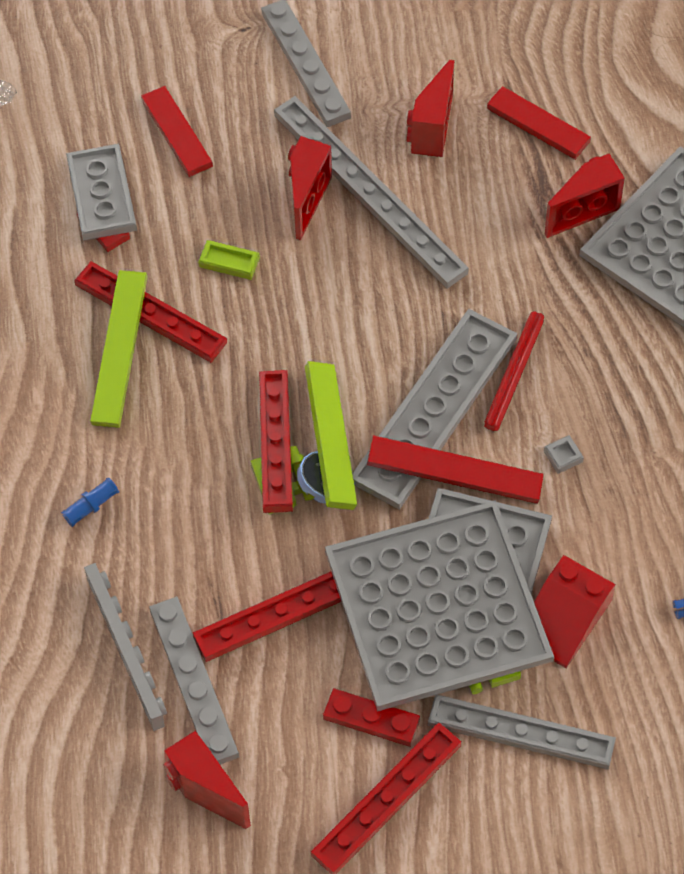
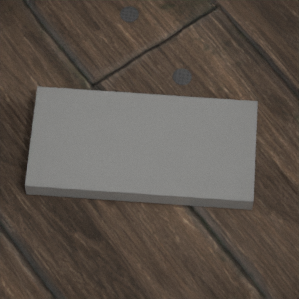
(101, 192)

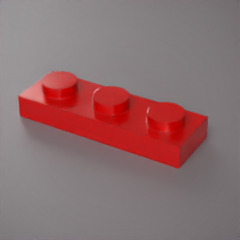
(363, 716)

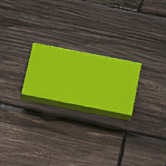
(229, 260)

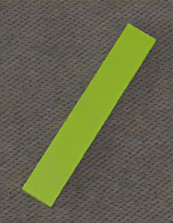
(119, 349)
(330, 436)

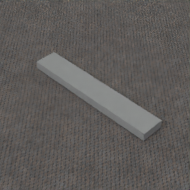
(522, 731)

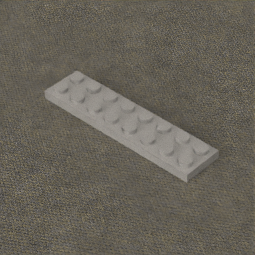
(439, 400)

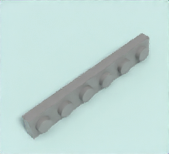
(306, 63)
(130, 655)
(193, 679)

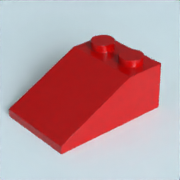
(431, 114)
(310, 177)
(586, 196)
(571, 607)
(203, 780)

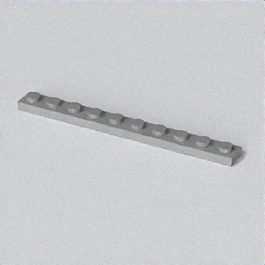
(375, 195)

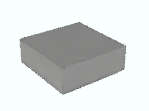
(563, 454)

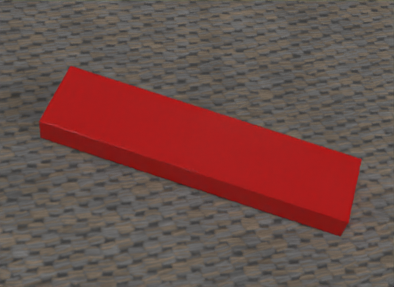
(538, 122)
(177, 131)

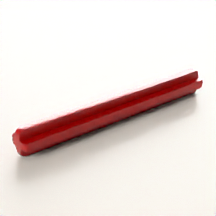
(514, 371)

